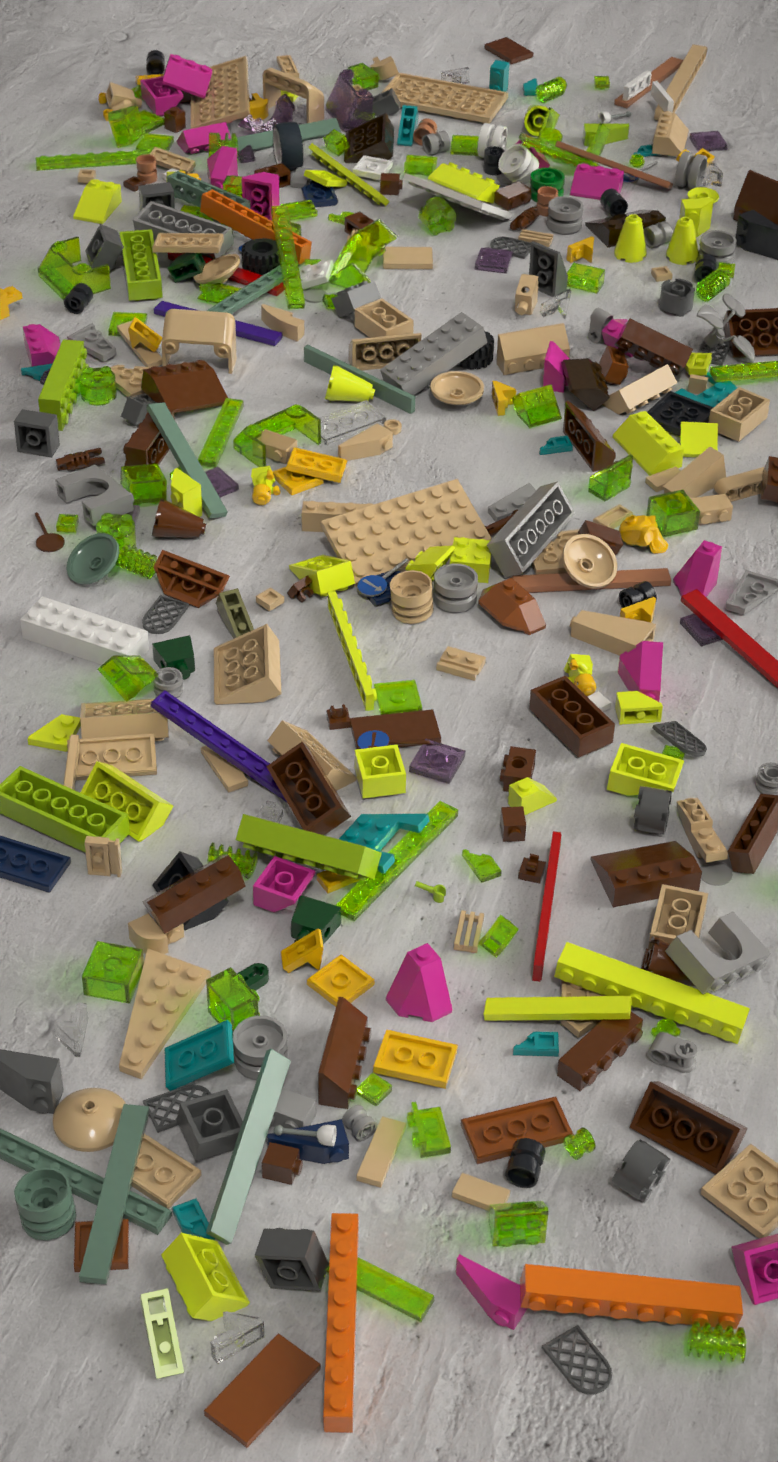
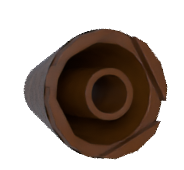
(176, 522)
(660, 963)

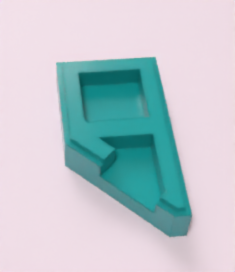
(529, 87)
(646, 151)
(35, 371)
(557, 445)
(539, 1045)
(191, 1219)

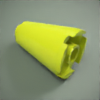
(534, 118)
(631, 240)
(683, 243)
(348, 387)

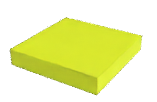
(325, 178)
(697, 437)

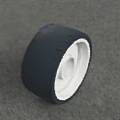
(288, 144)

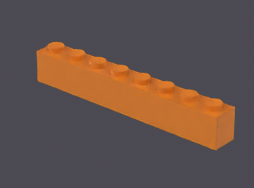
(247, 221)
(629, 1296)
(341, 1323)

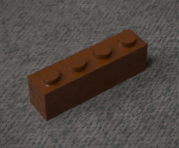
(755, 835)
(598, 1050)

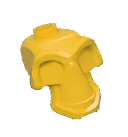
(643, 531)

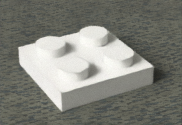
(372, 167)
(316, 274)

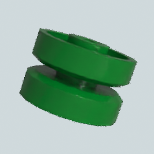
(546, 177)

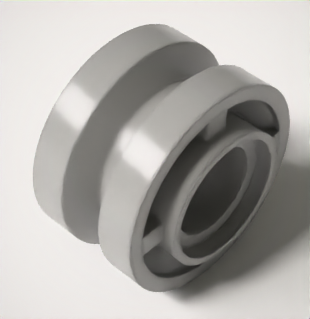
(169, 680)
(767, 778)

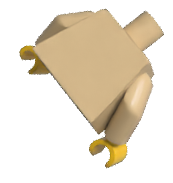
(118, 98)

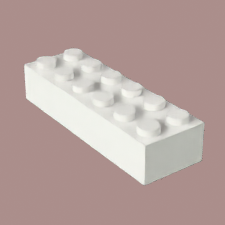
(81, 632)

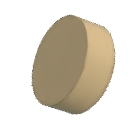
(393, 425)

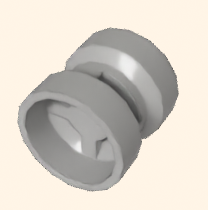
(361, 1124)

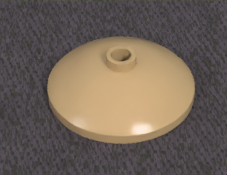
(218, 270)
(457, 387)
(594, 555)
(88, 1119)

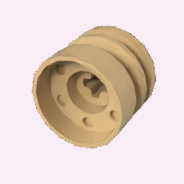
(411, 596)

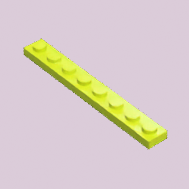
(351, 177)
(352, 654)

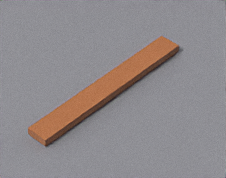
(658, 74)
(609, 163)
(564, 582)

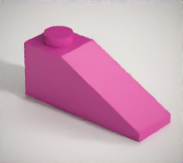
(492, 1291)

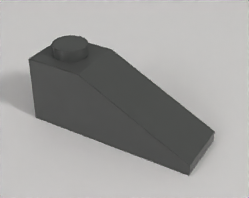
(386, 102)
(136, 408)

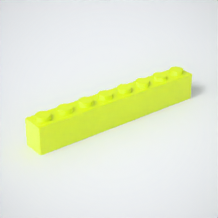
(652, 992)

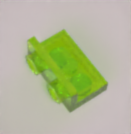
(420, 165)
(429, 1131)

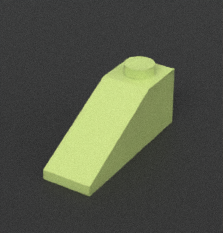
(161, 1333)

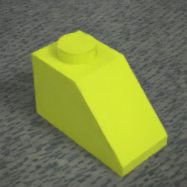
(637, 708)
(530, 795)

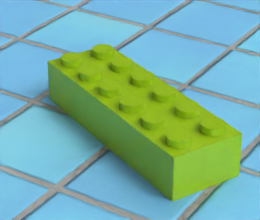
(141, 265)
(63, 381)
(59, 810)
(308, 848)

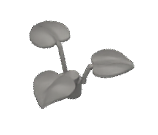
(717, 334)

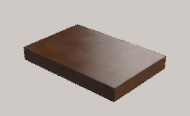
(508, 50)

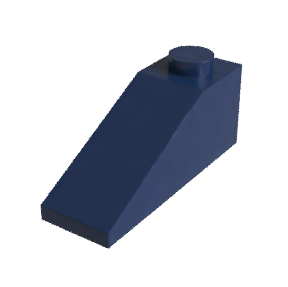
(311, 1149)

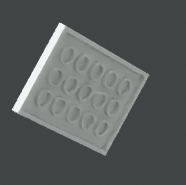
(457, 197)

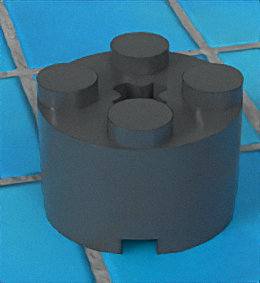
(677, 297)
(652, 810)
(640, 1170)

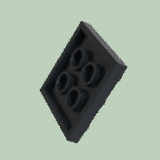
(675, 409)

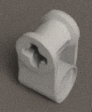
(599, 319)
(671, 1051)

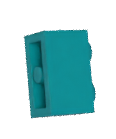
(499, 76)

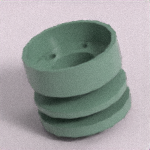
(45, 1203)

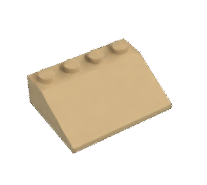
(248, 668)
(122, 719)

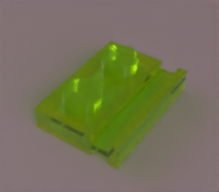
(301, 209)

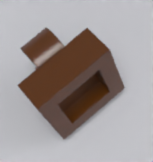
(301, 587)
(338, 718)
(532, 869)

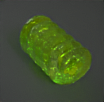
(551, 89)
(712, 285)
(136, 561)
(244, 862)
(717, 1341)

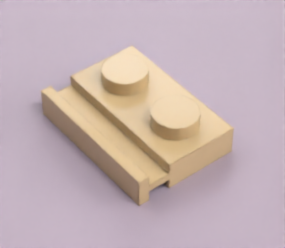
(461, 663)
(103, 856)

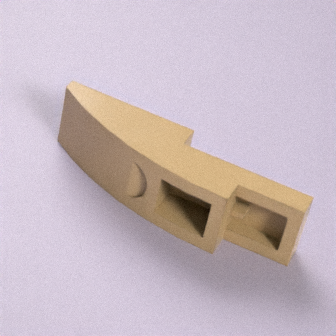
(699, 830)

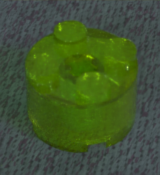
(437, 216)
(98, 385)
(119, 527)

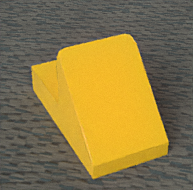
(581, 250)
(142, 333)
(502, 396)
(640, 611)
(305, 950)

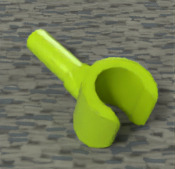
(438, 891)

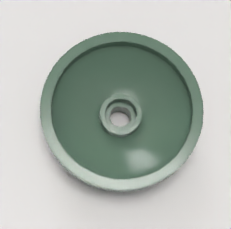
(92, 558)

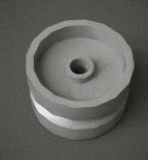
(690, 169)
(565, 215)
(718, 244)
(455, 587)
(253, 1039)

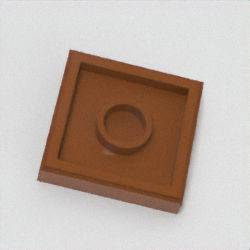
(121, 1254)

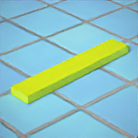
(557, 1008)

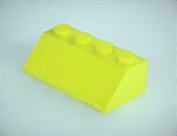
(465, 182)
(649, 443)
(114, 788)

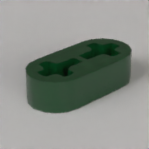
(255, 981)

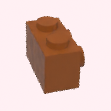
(613, 365)

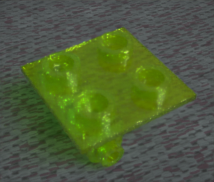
(216, 292)

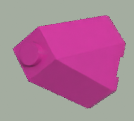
(221, 164)
(700, 570)
(642, 668)
(420, 986)

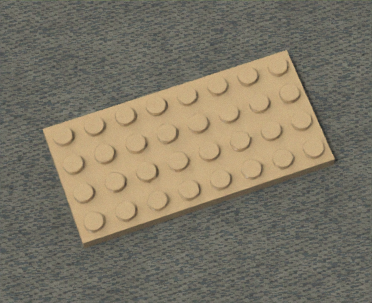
(225, 97)
(448, 97)
(401, 527)

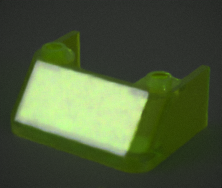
(551, 135)
(359, 253)
(62, 276)
(281, 422)

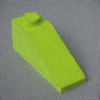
(617, 132)

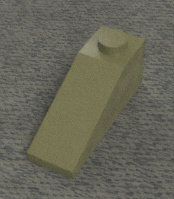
(234, 613)

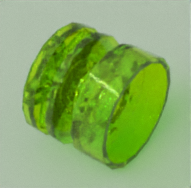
(215, 142)

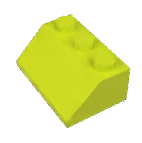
(203, 1277)

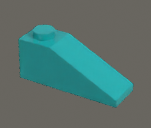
(407, 126)

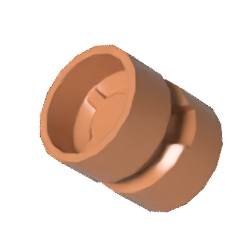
(425, 127)
(146, 168)
(544, 196)

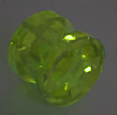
(579, 1143)

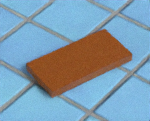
(495, 1132)
(262, 1390)

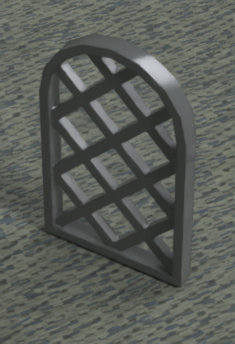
(516, 242)
(716, 361)
(153, 629)
(662, 730)
(166, 1096)
(547, 1347)

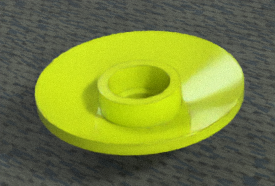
(702, 192)

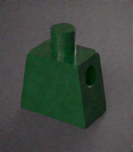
(191, 264)
(175, 654)
(313, 915)

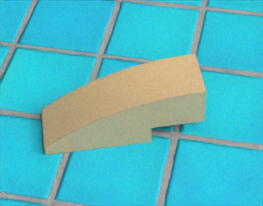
(282, 322)

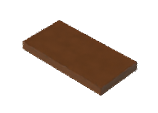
(399, 726)

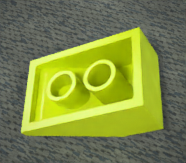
(98, 201)
(326, 573)
(642, 767)

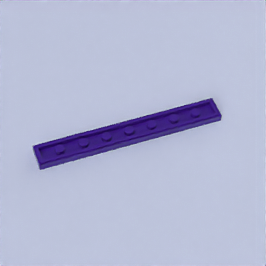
(243, 329)
(216, 739)

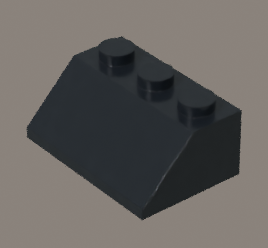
(179, 867)

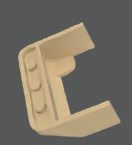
(275, 81)
(202, 329)

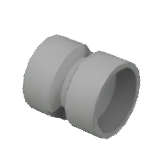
(436, 142)
(657, 234)

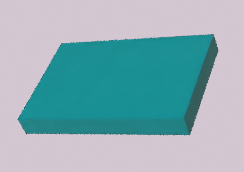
(199, 1055)

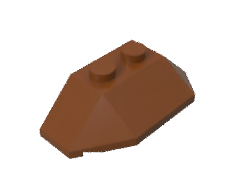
(188, 580)
(512, 606)

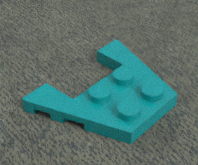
(712, 395)
(377, 829)

